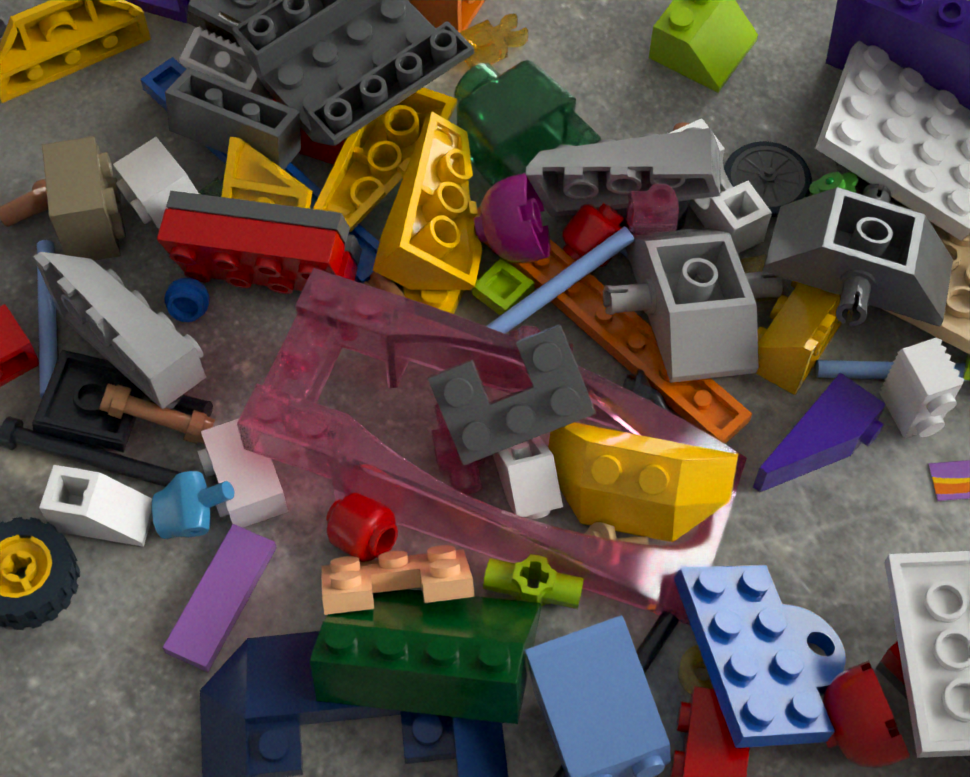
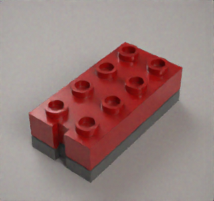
(255, 241)

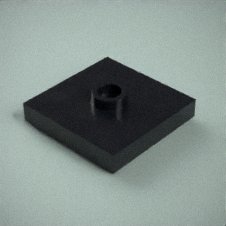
(74, 399)

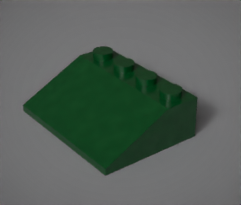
(428, 656)

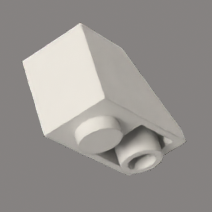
(95, 506)

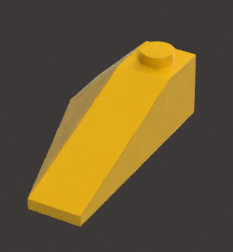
(378, 156)

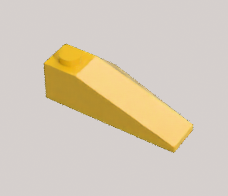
(431, 225)

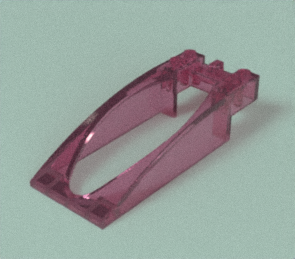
(293, 429)

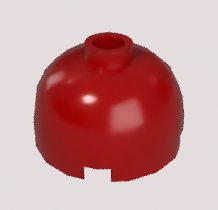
(863, 719)

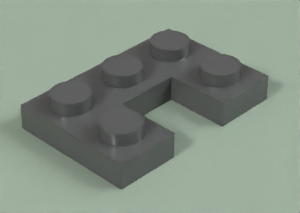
(550, 403)

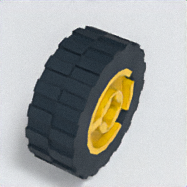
(48, 578)

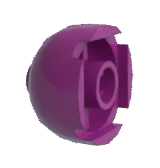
(513, 221)

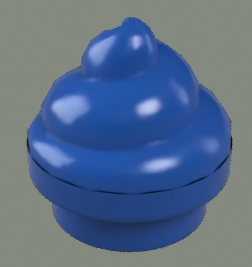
(186, 299)

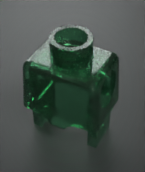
(516, 118)

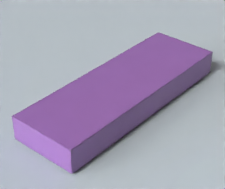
(219, 598)

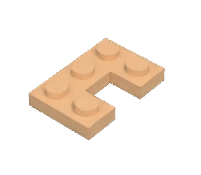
(440, 573)

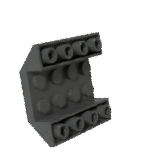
(346, 58)

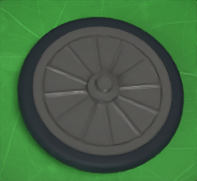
(772, 170)

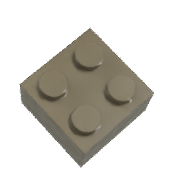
(83, 198)

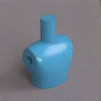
(185, 505)

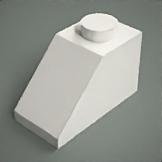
(529, 478)

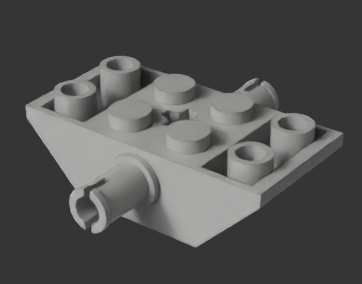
(695, 301)

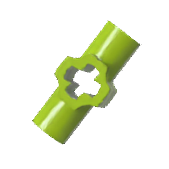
(514, 577)

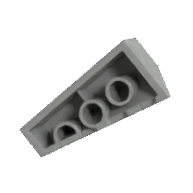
(613, 168)
(122, 327)

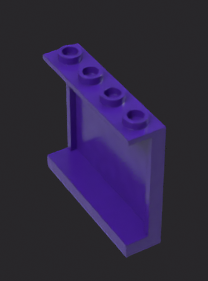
(914, 34)

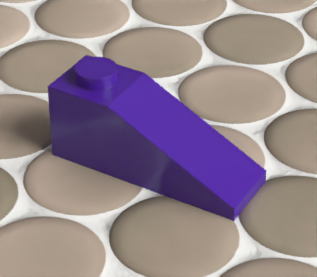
(825, 434)

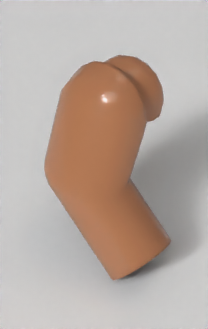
(25, 205)

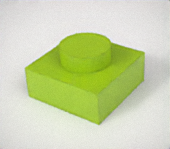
(502, 287)

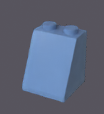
(599, 703)

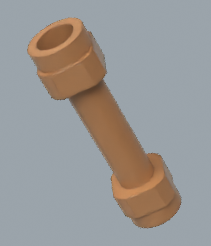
(119, 401)

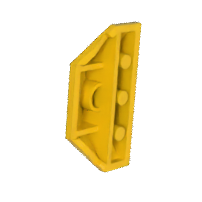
(63, 39)
(640, 480)

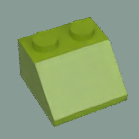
(702, 40)

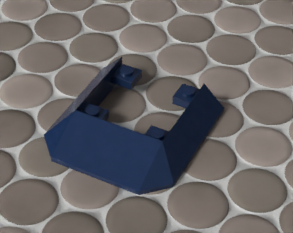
(267, 692)

